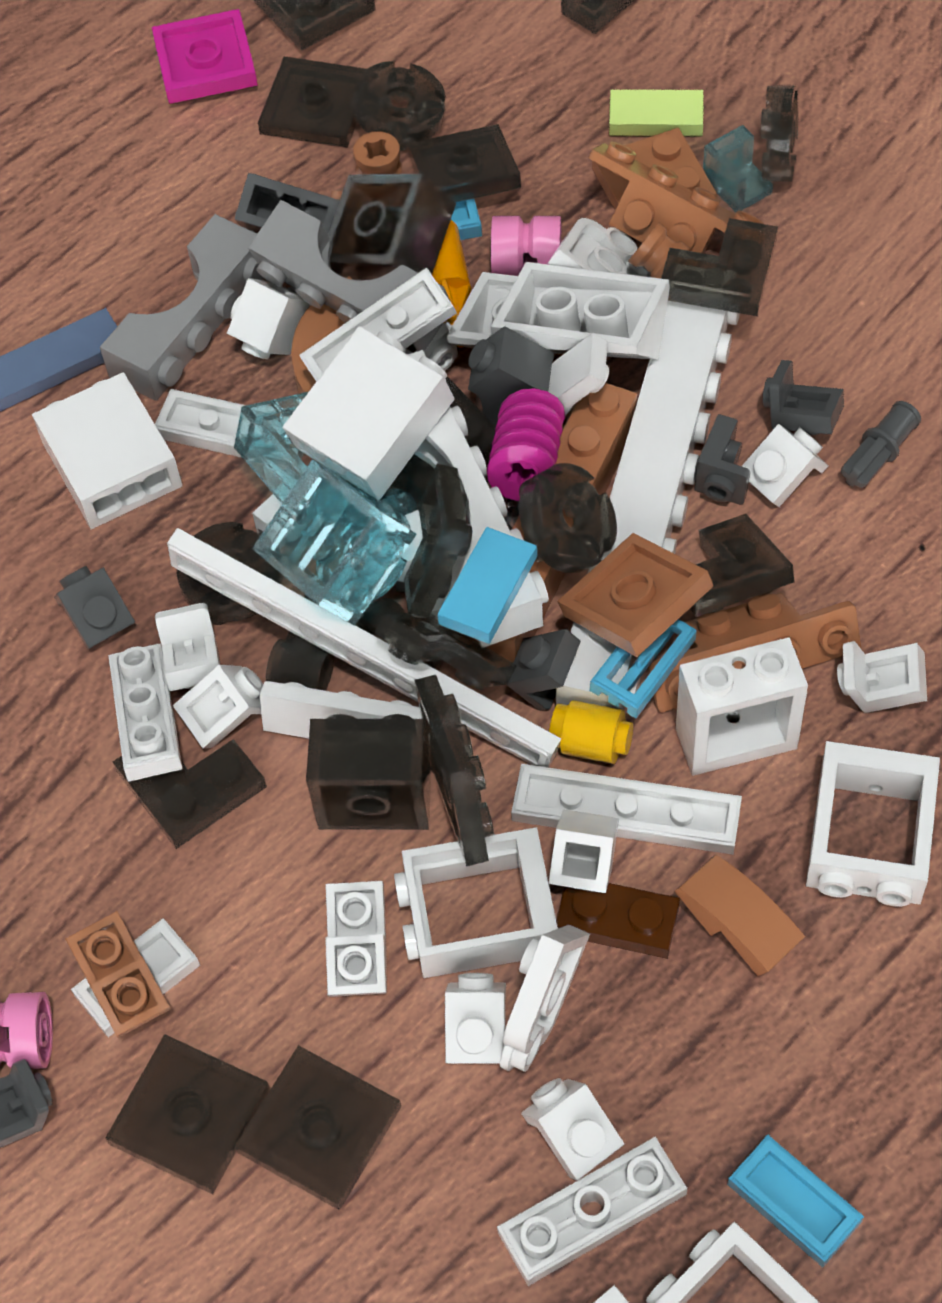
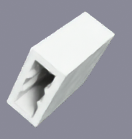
(370, 411)
(107, 450)

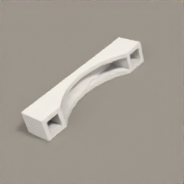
(483, 509)

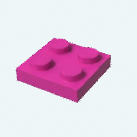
(204, 56)

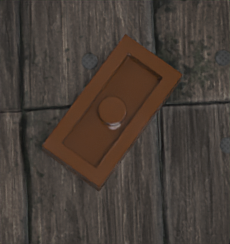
(622, 918)

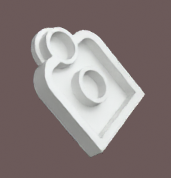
(597, 249)
(548, 973)

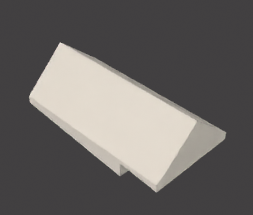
(564, 307)

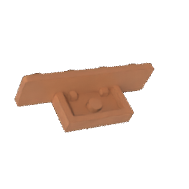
(657, 198)
(764, 619)

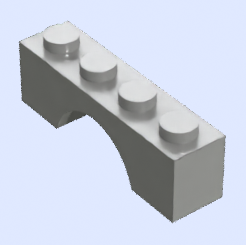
(298, 251)
(159, 345)

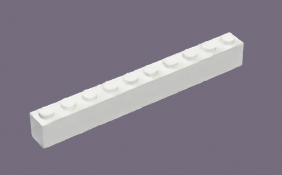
(659, 459)

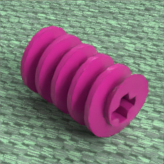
(524, 439)

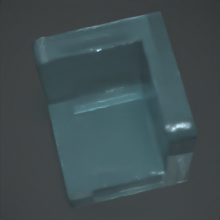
(732, 172)

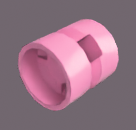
(520, 242)
(29, 1029)

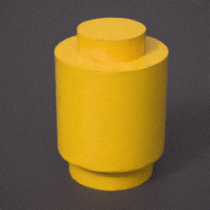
(591, 731)

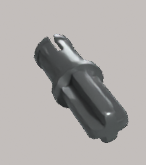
(880, 444)

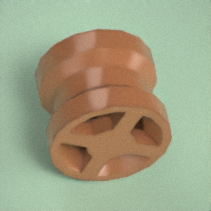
(377, 154)
(654, 251)

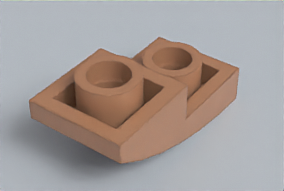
(744, 914)
(117, 974)

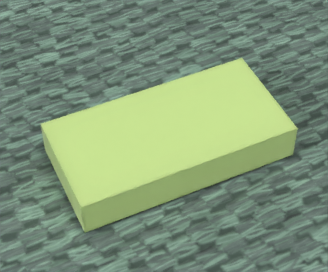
(655, 112)

